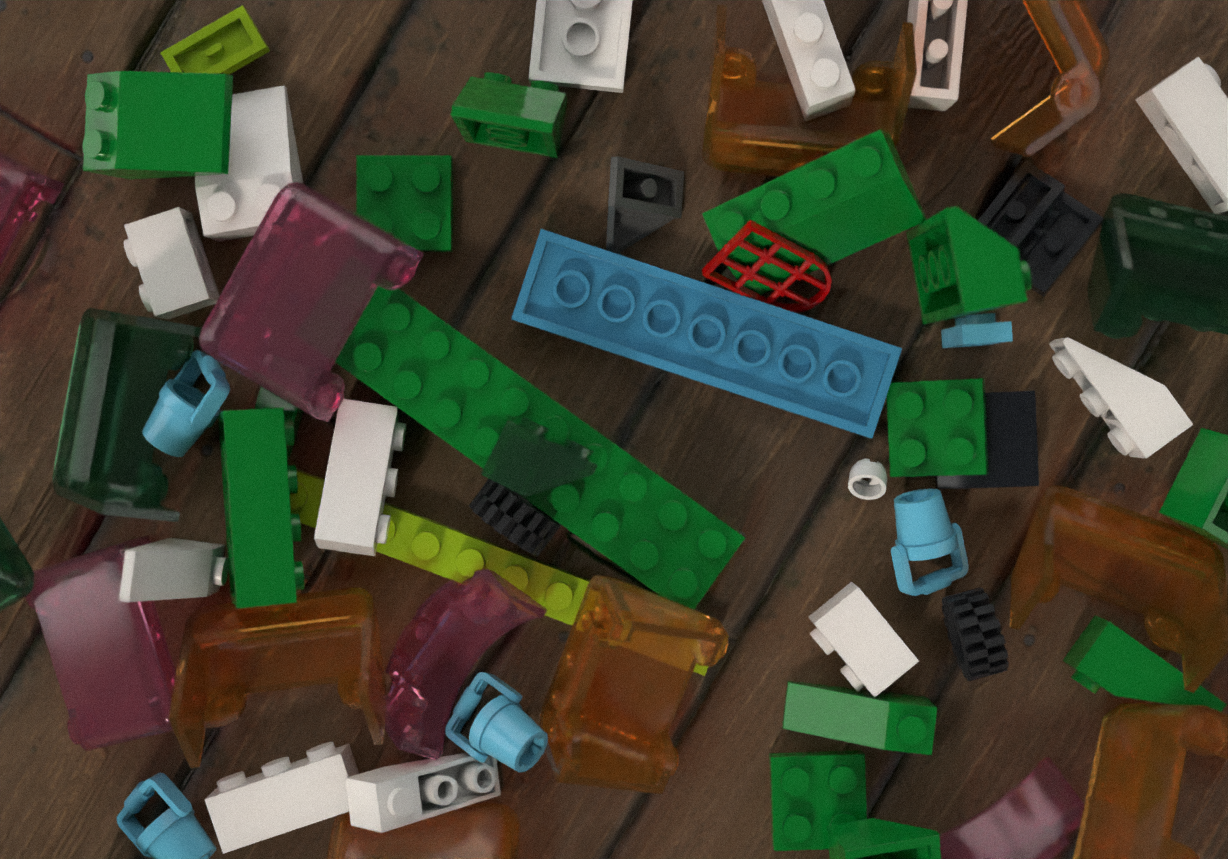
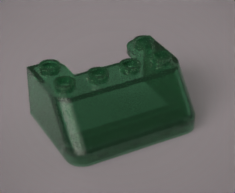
(1159, 265)

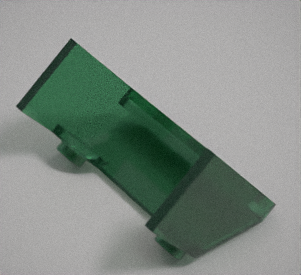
(109, 397)

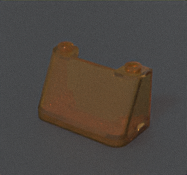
(623, 686)

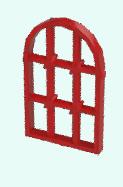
(768, 257)

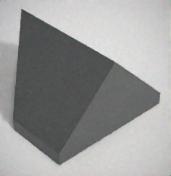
(640, 201)

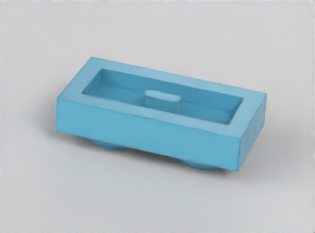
(976, 331)

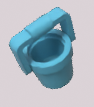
(185, 411)
(926, 534)
(499, 728)
(173, 833)

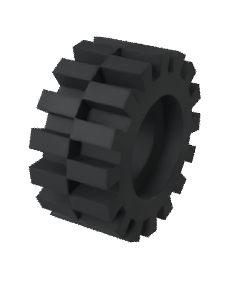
(514, 517)
(975, 634)

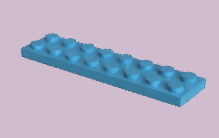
(706, 333)

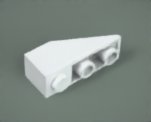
(1134, 406)
(419, 790)

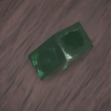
(533, 463)

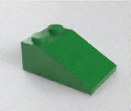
(511, 115)
(157, 124)
(1201, 489)

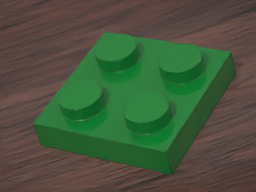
(408, 197)
(937, 428)
(813, 793)

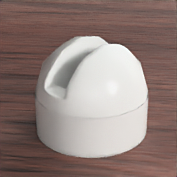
(867, 489)

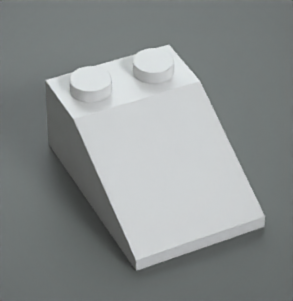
(260, 165)

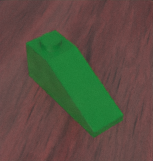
(1124, 667)
(856, 717)

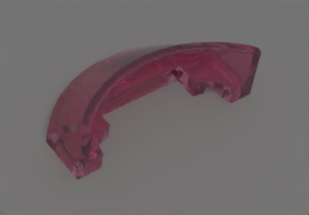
(440, 651)
(1023, 823)

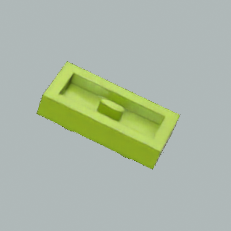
(219, 46)

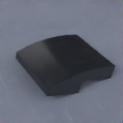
(1041, 223)
(1010, 444)

